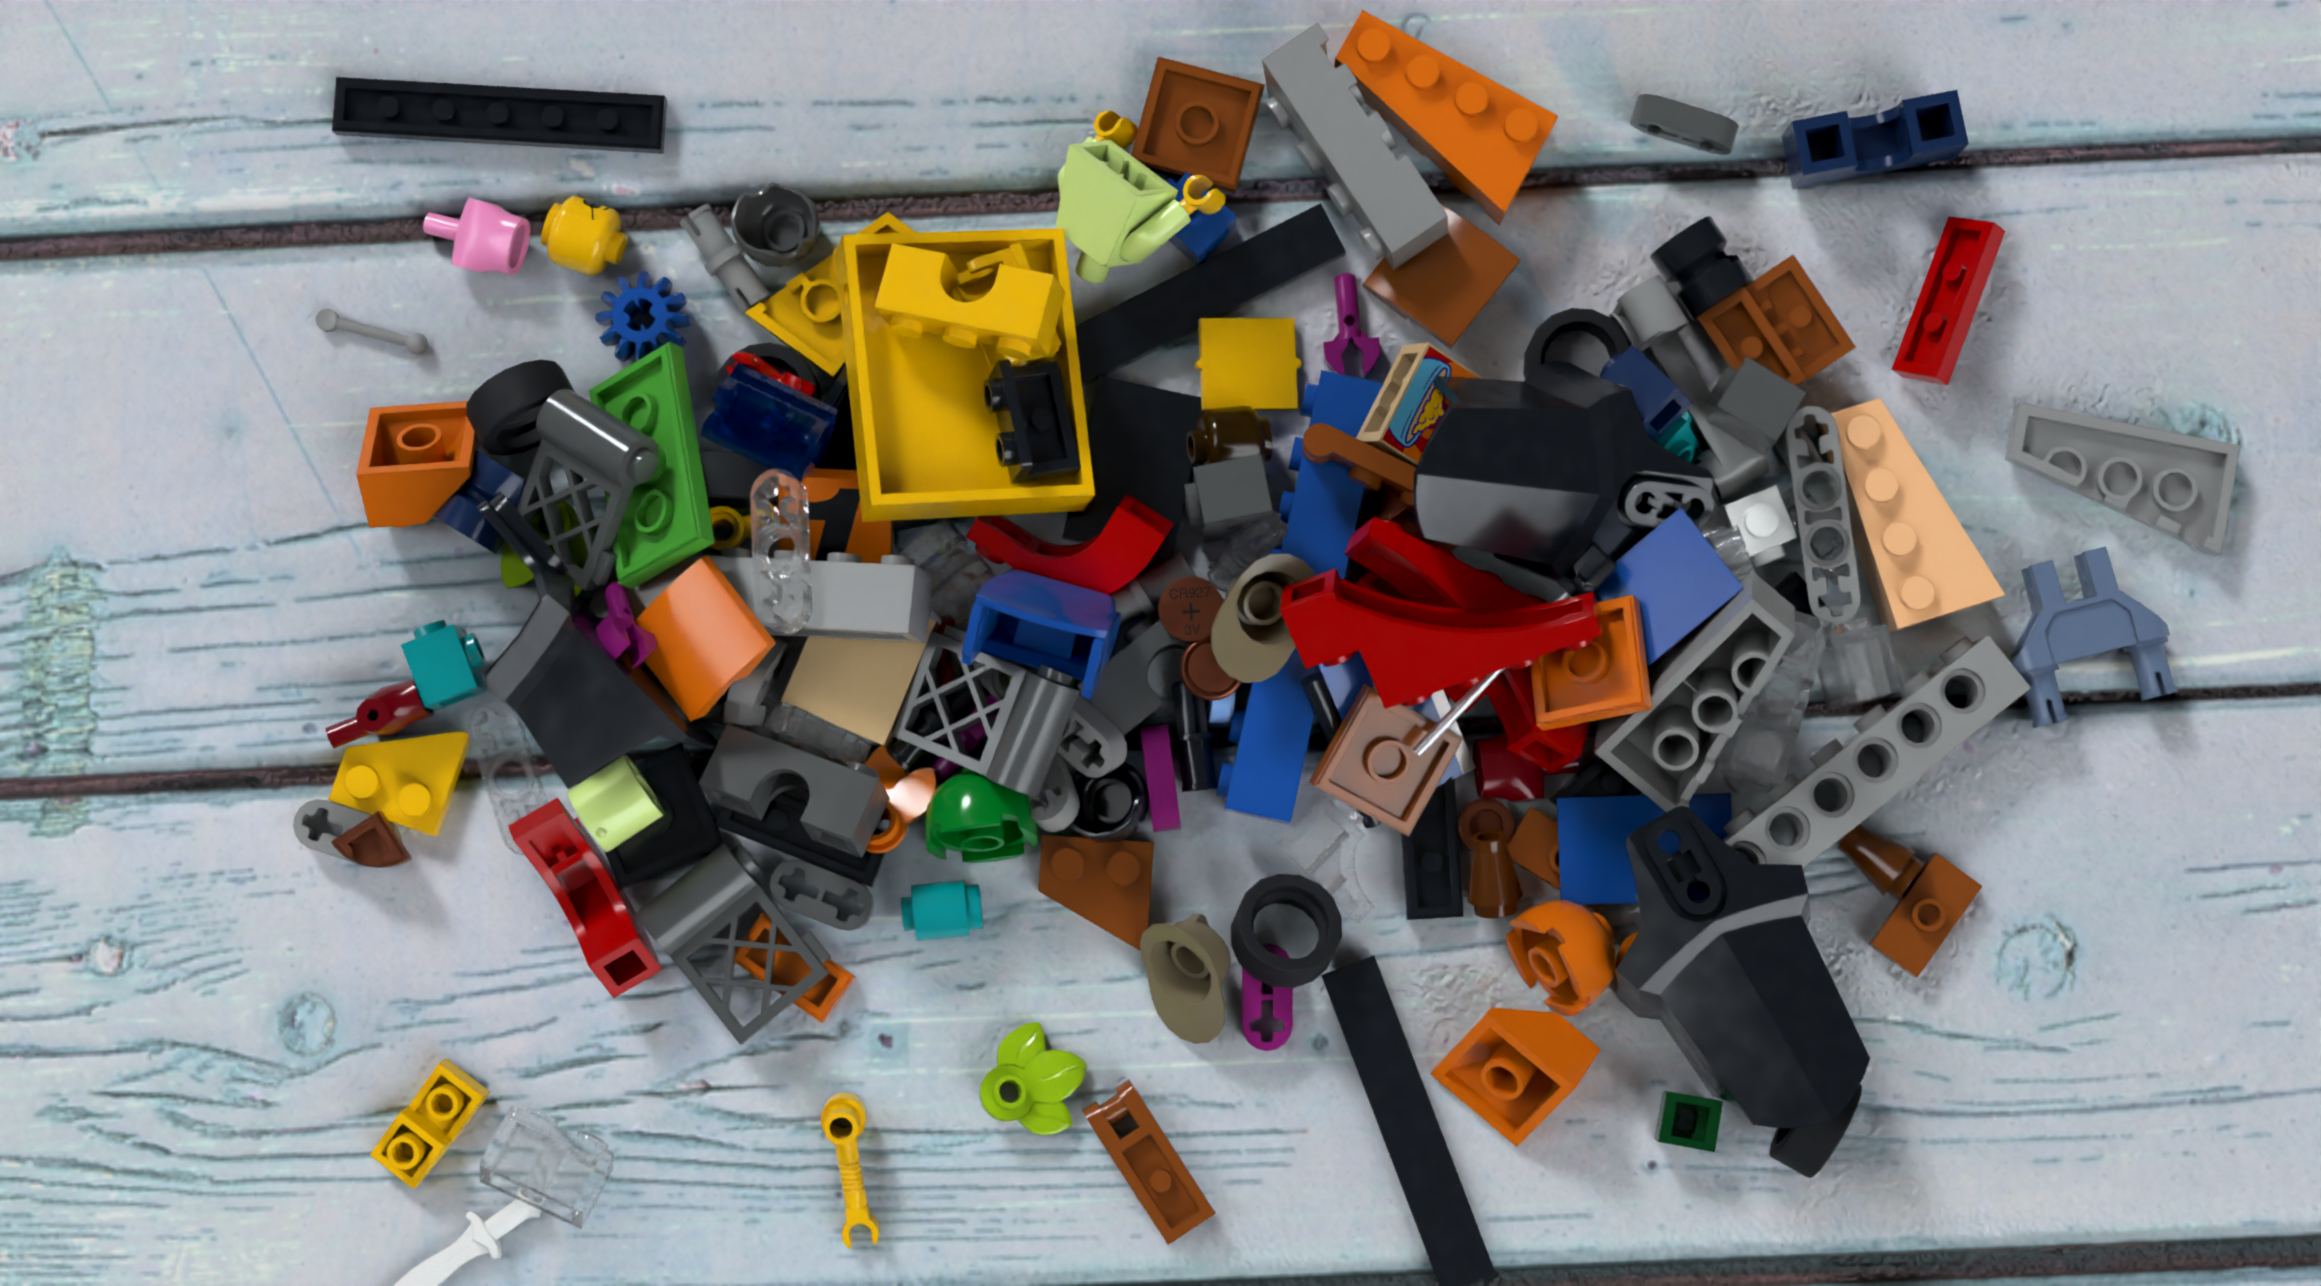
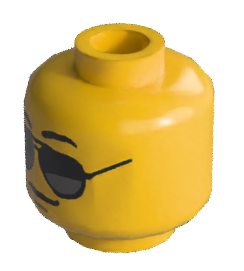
(583, 236)

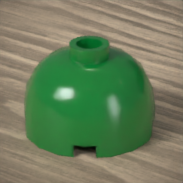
(978, 819)

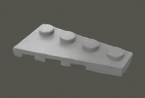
(2140, 471)

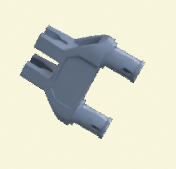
(2085, 628)

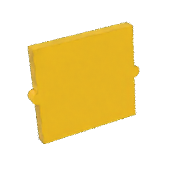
(1248, 363)

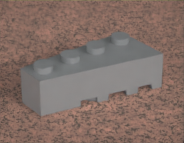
(1351, 149)
(1699, 696)

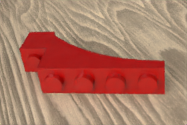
(1438, 579)
(1426, 647)

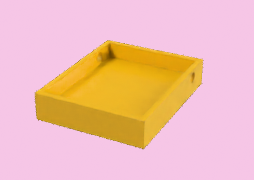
(921, 401)

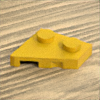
(403, 778)

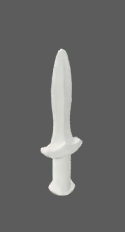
(477, 1240)

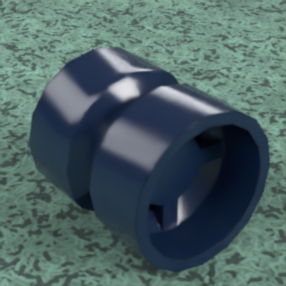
(485, 483)

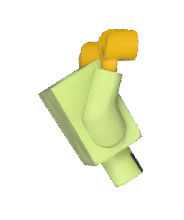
(1119, 206)

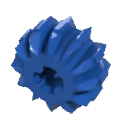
(662, 307)

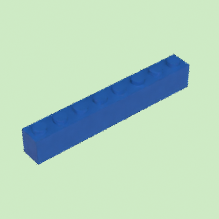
(1320, 520)

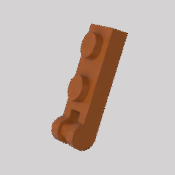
(1366, 463)
(1150, 1164)

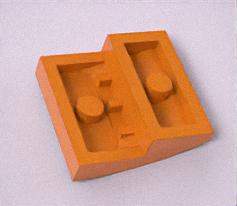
(702, 637)

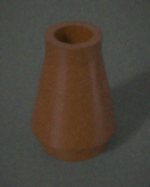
(1881, 860)
(1492, 877)

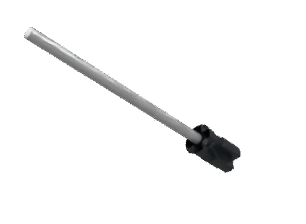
(1591, 571)

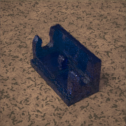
(770, 422)

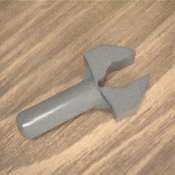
(736, 715)

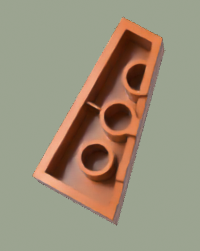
(1448, 112)

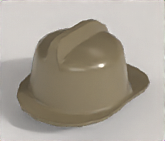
(1249, 630)
(1186, 976)

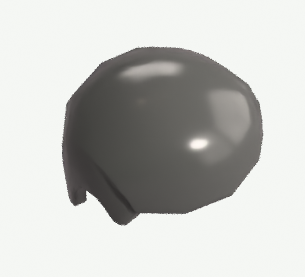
(775, 225)

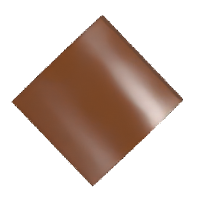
(1446, 281)
(1779, 325)

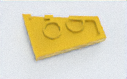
(808, 308)

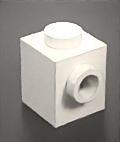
(1762, 524)

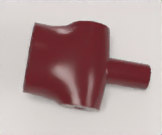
(381, 714)
(1507, 774)

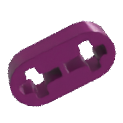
(1160, 777)
(1252, 1007)

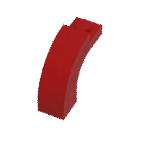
(1096, 564)
(589, 895)

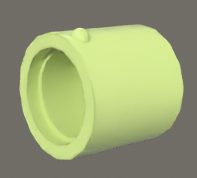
(615, 803)

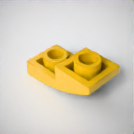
(430, 1123)

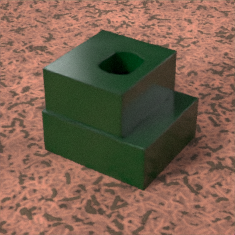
(1705, 1123)

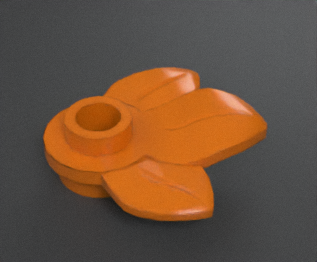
(907, 800)

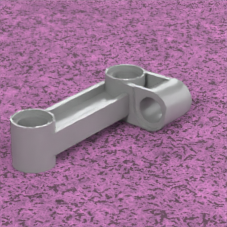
(1650, 323)

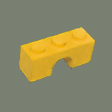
(1014, 315)

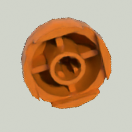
(1564, 951)

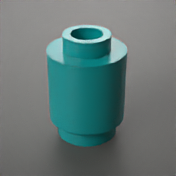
(942, 910)

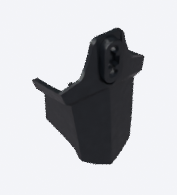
(1548, 471)
(562, 678)
(1738, 977)

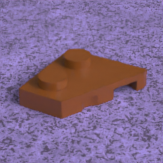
(1100, 882)

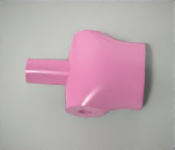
(483, 237)

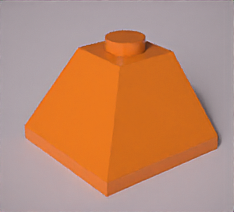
(413, 461)
(1516, 1068)

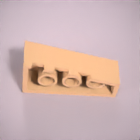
(1902, 526)

